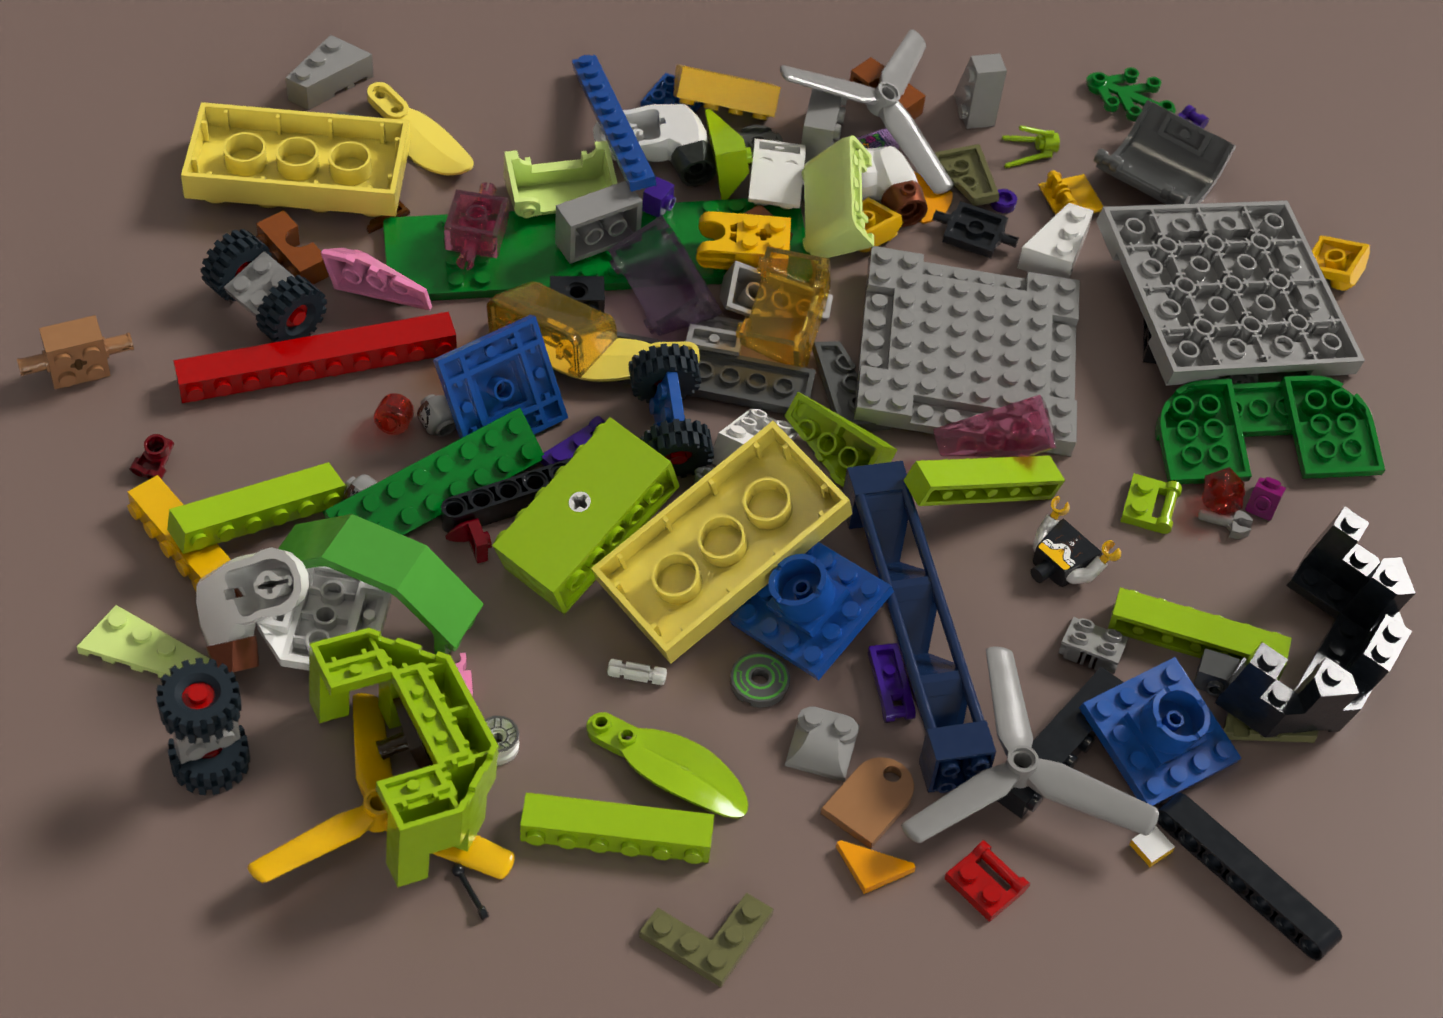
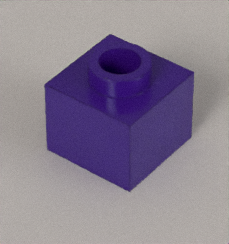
(658, 198)

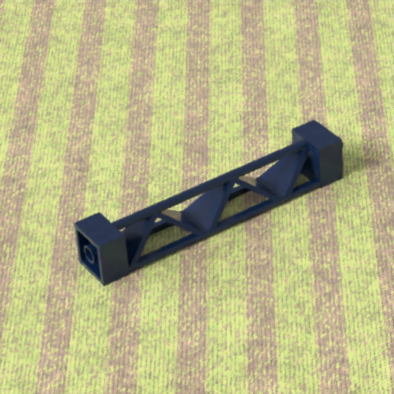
(941, 688)

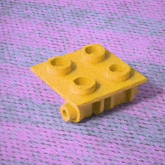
(1069, 190)

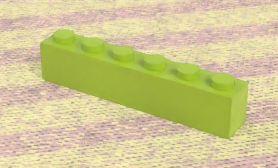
(983, 480)
(255, 507)
(1188, 629)
(616, 828)

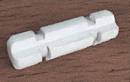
(637, 671)

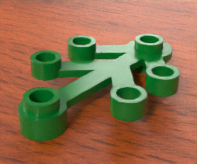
(1102, 85)

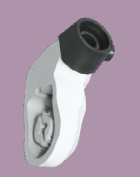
(674, 135)

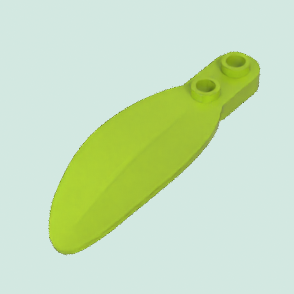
(672, 764)

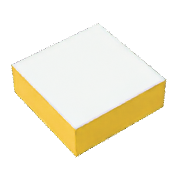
(1152, 847)

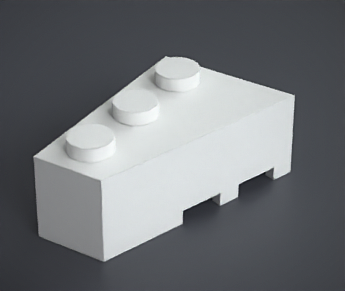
(1058, 243)

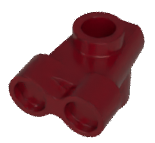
(153, 458)

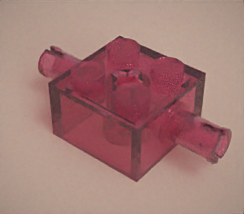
(476, 224)

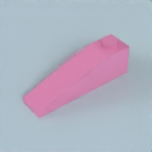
(367, 276)

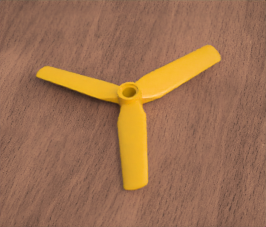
(352, 824)

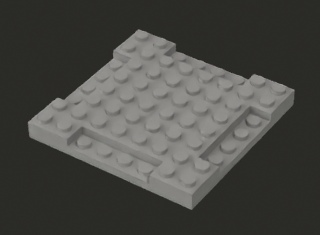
(1229, 290)
(964, 343)

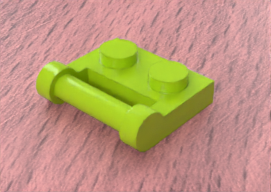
(1141, 502)

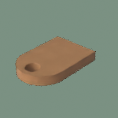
(869, 802)

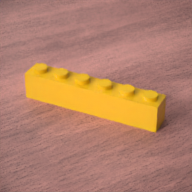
(151, 505)

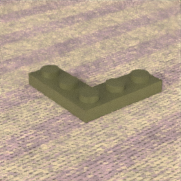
(708, 957)

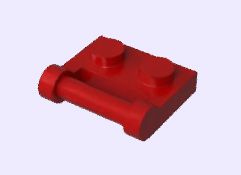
(980, 888)

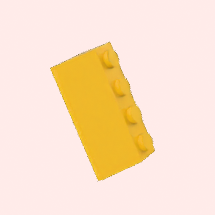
(725, 91)

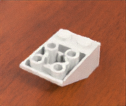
(776, 173)
(742, 430)

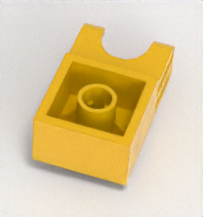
(740, 238)

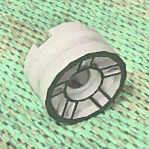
(508, 732)

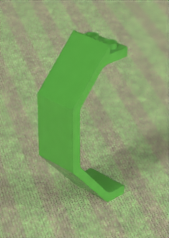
(393, 565)

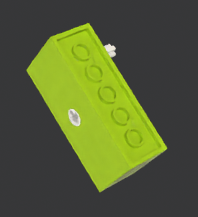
(585, 514)

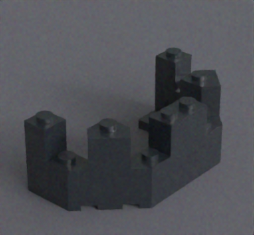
(1352, 655)

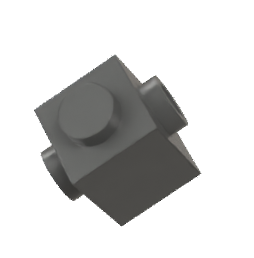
(1214, 671)

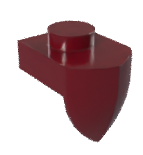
(478, 540)

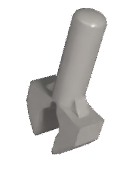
(1230, 522)

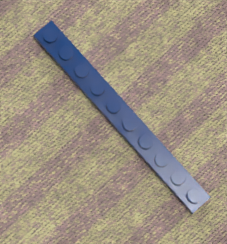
(614, 123)

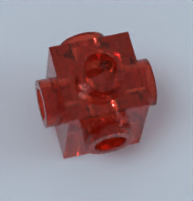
(1223, 492)

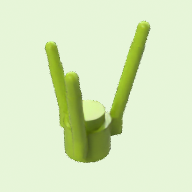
(1046, 141)

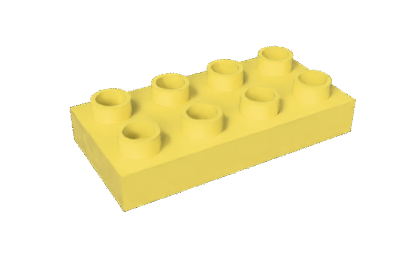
(296, 159)
(721, 541)

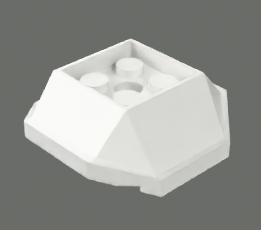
(333, 598)

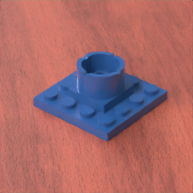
(500, 375)
(812, 608)
(1160, 733)

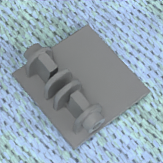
(1093, 640)

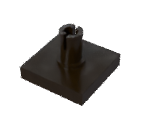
(405, 740)

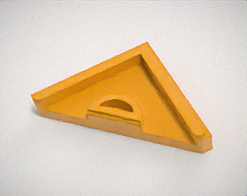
(871, 867)

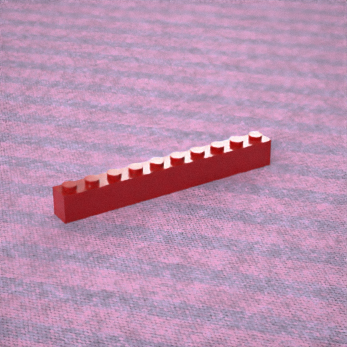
(314, 357)

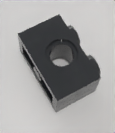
(584, 289)

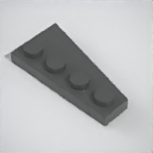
(840, 381)

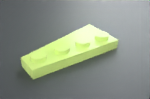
(136, 643)

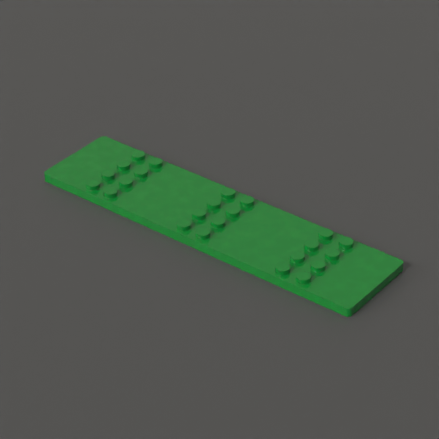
(530, 253)

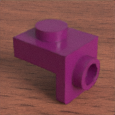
(1265, 498)

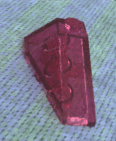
(1007, 431)

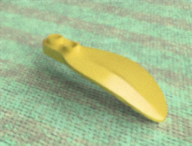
(429, 143)
(614, 361)

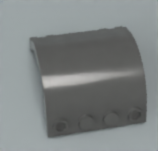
(1168, 157)

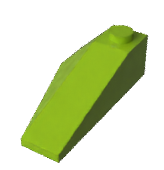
(729, 154)
(835, 439)

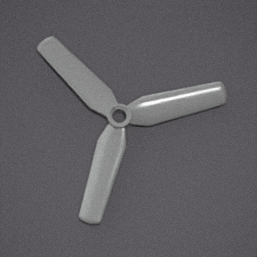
(885, 104)
(1046, 777)

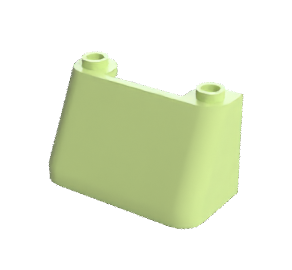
(540, 187)
(835, 200)

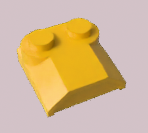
(881, 222)
(1341, 260)

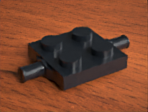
(975, 229)

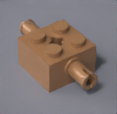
(75, 352)

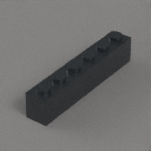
(1062, 739)

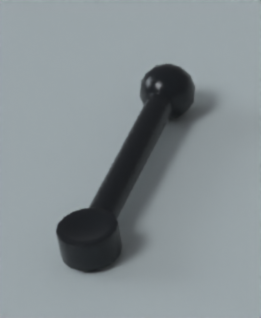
(458, 870)

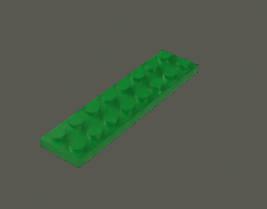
(471, 462)

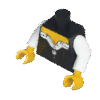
(1065, 553)

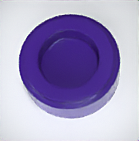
(1006, 203)

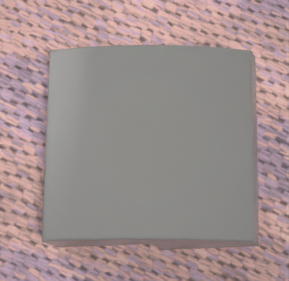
(716, 335)

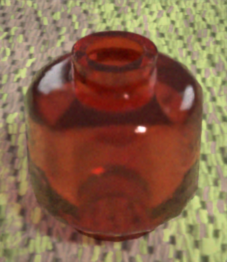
(394, 414)

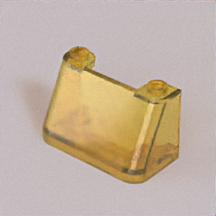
(787, 306)
(566, 324)

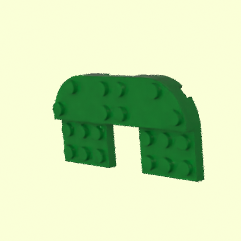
(1208, 419)

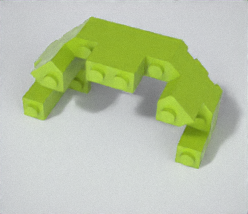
(431, 805)

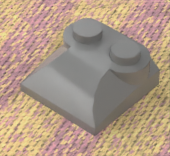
(823, 743)

